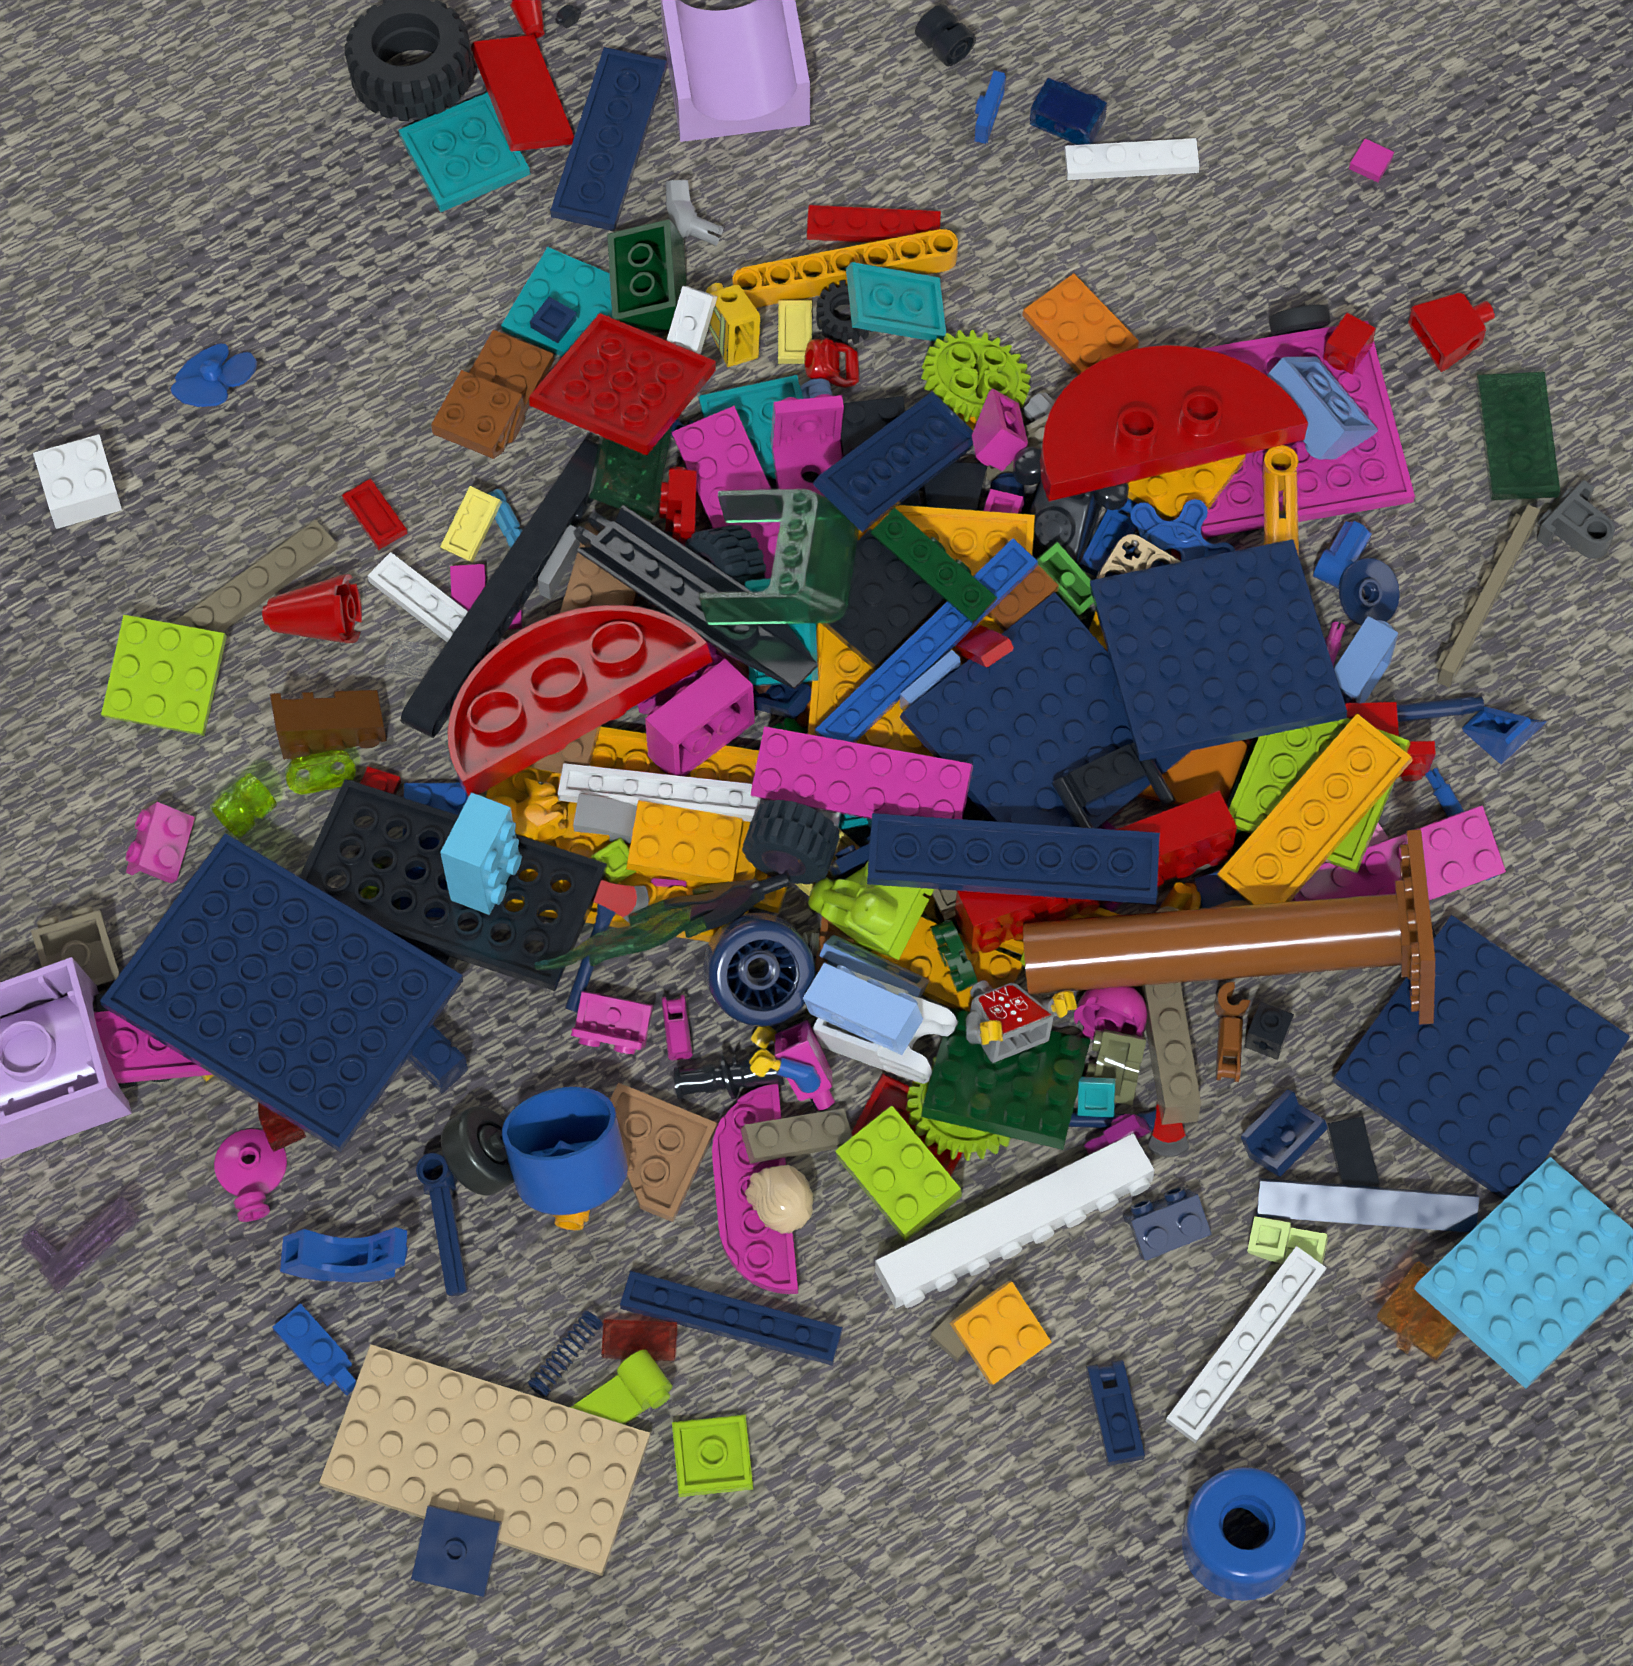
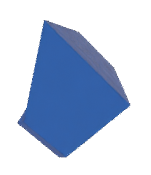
(1501, 732)

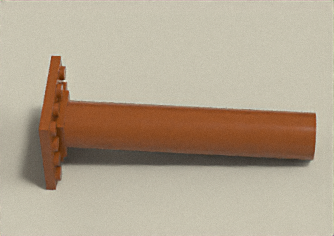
(1246, 941)

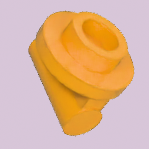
(1183, 897)

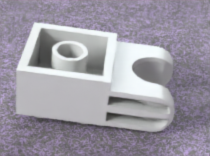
(911, 1064)

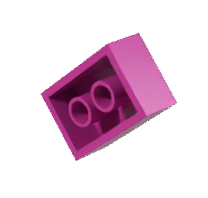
(700, 719)

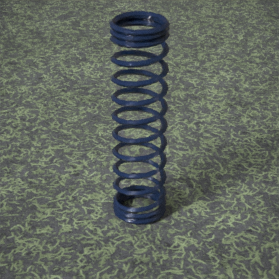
(590, 1319)

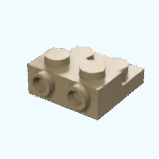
(82, 939)

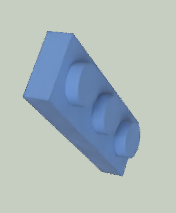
(861, 961)

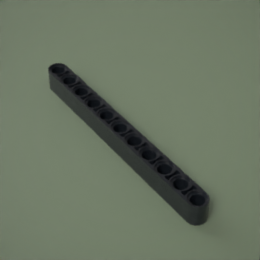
(502, 595)

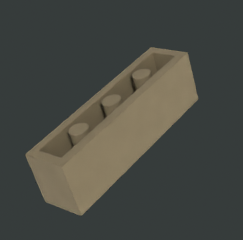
(1171, 1054)

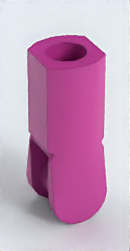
(677, 1030)

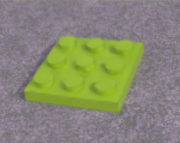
(164, 675)

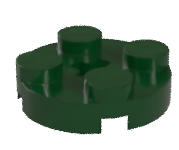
(953, 955)

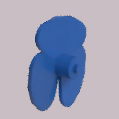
(206, 382)

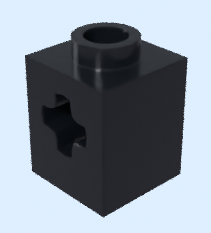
(1270, 1026)

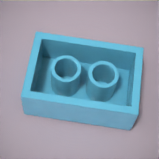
(481, 854)

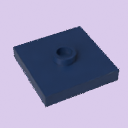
(456, 1550)

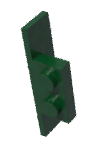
(933, 565)

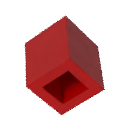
(1349, 343)

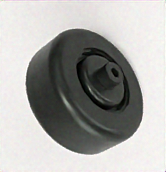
(476, 1150)

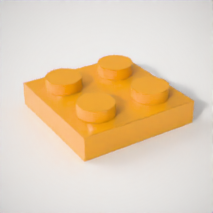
(1000, 1332)

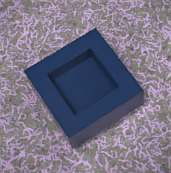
(553, 320)

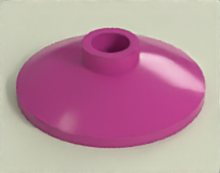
(243, 1178)

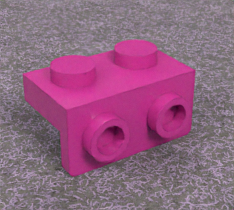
(159, 842)
(612, 1022)

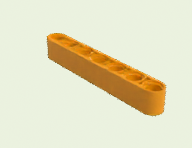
(828, 266)

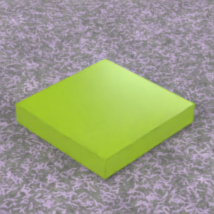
(712, 1455)

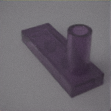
(65, 1265)

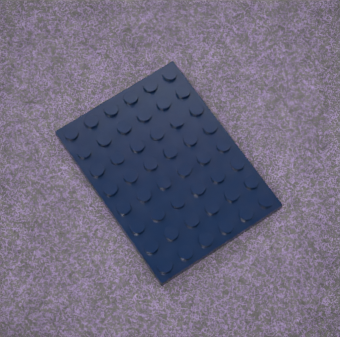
(282, 992)

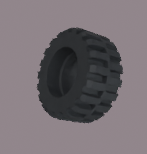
(416, 88)

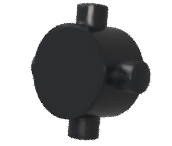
(568, 16)

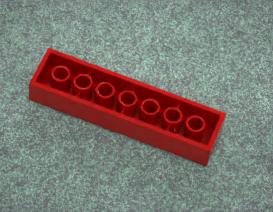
(1189, 838)

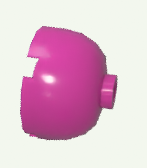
(1112, 1009)

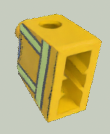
(732, 312)

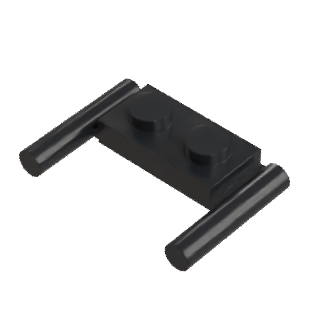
(1106, 777)

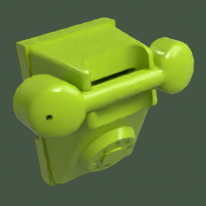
(870, 914)

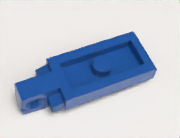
(315, 1349)

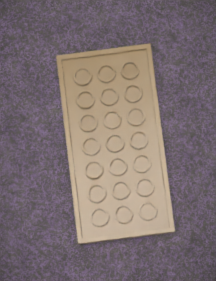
(489, 1452)

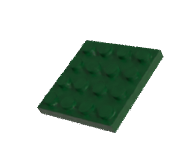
(1016, 1097)

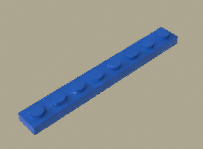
(923, 650)

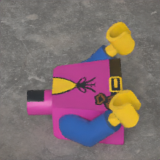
(798, 1060)

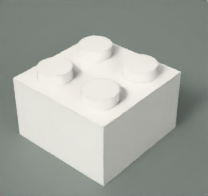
(77, 481)

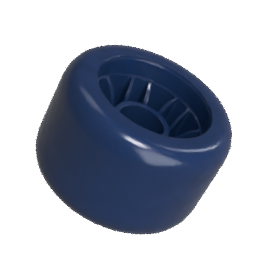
(767, 995)

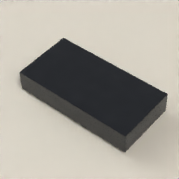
(1352, 1153)

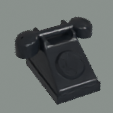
(1067, 519)

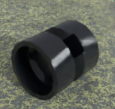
(944, 34)

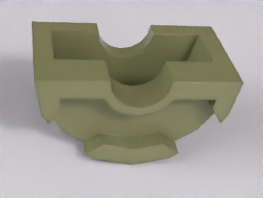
(1118, 1059)

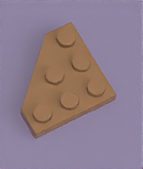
(661, 1148)

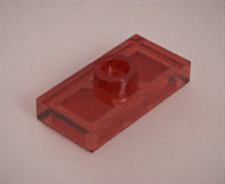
(627, 1337)

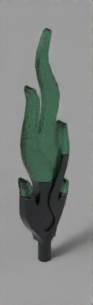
(662, 921)

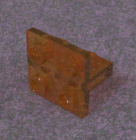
(1415, 1318)

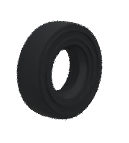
(1299, 319)

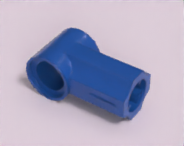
(1344, 551)

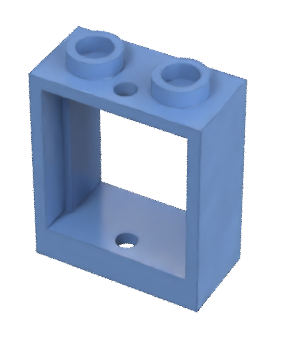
(1365, 660)

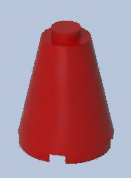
(317, 611)

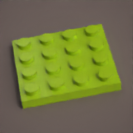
(1279, 764)

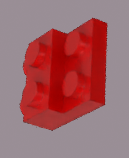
(679, 503)

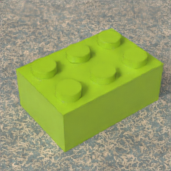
(898, 1173)

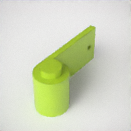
(631, 1392)

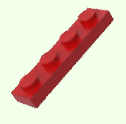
(867, 224)

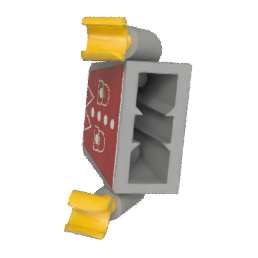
(1011, 1019)

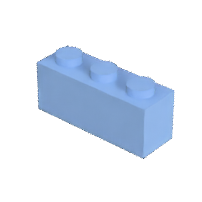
(863, 1007)

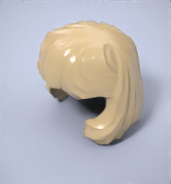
(781, 1198)

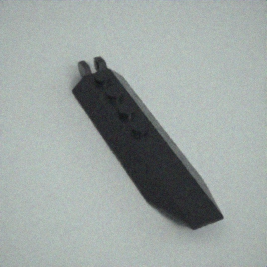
(672, 581)

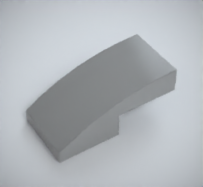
(605, 817)

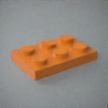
(1078, 325)

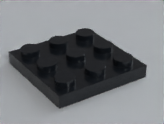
(883, 603)

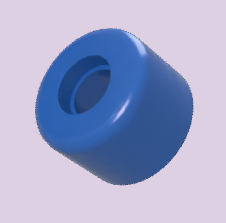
(565, 1150)
(1240, 1572)

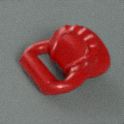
(822, 362)

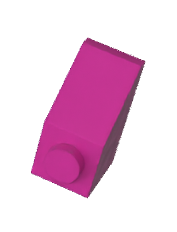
(999, 431)

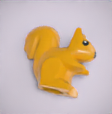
(538, 814)

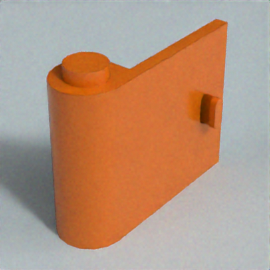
(1203, 773)

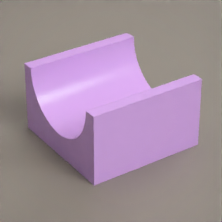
(736, 68)
(52, 1060)

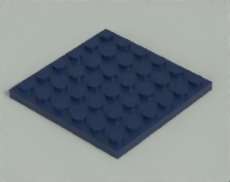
(1217, 650)
(1032, 720)
(1493, 1070)

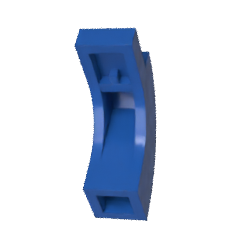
(344, 1259)

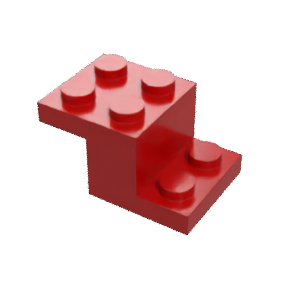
(1384, 717)

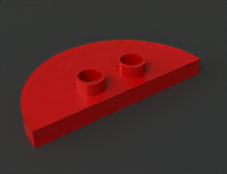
(1159, 415)
(562, 683)

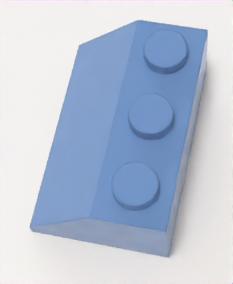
(1332, 415)

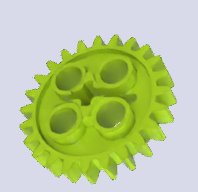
(952, 377)
(949, 1135)

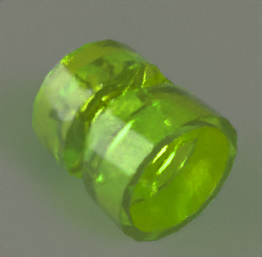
(241, 807)

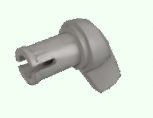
(683, 213)

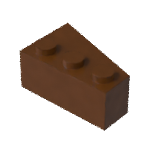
(327, 724)

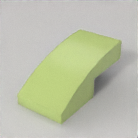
(1276, 1241)

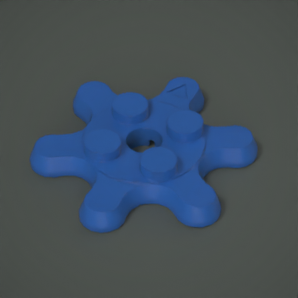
(1180, 534)

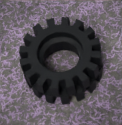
(829, 323)

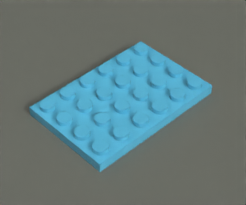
(1534, 1272)

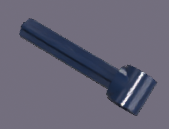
(444, 1221)

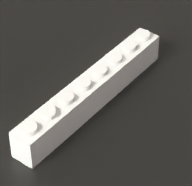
(1014, 1221)

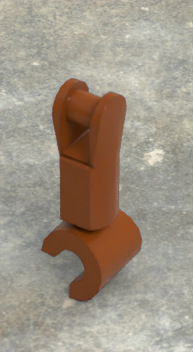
(1229, 1032)

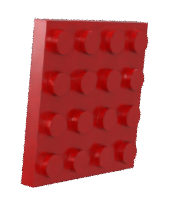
(622, 384)

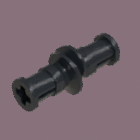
(720, 1077)

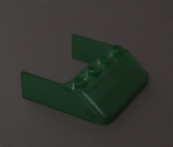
(809, 563)

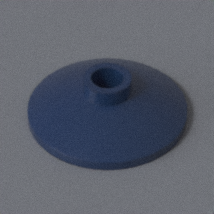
(1380, 591)

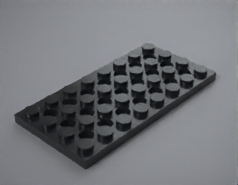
(444, 934)

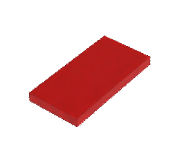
(522, 93)

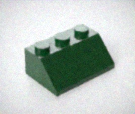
(646, 274)

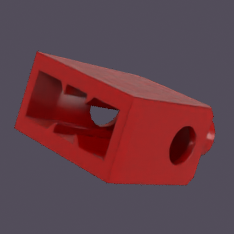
(1450, 327)

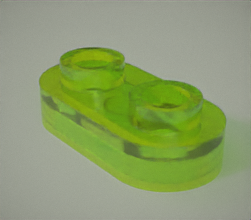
(320, 775)

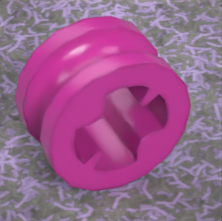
(251, 1206)

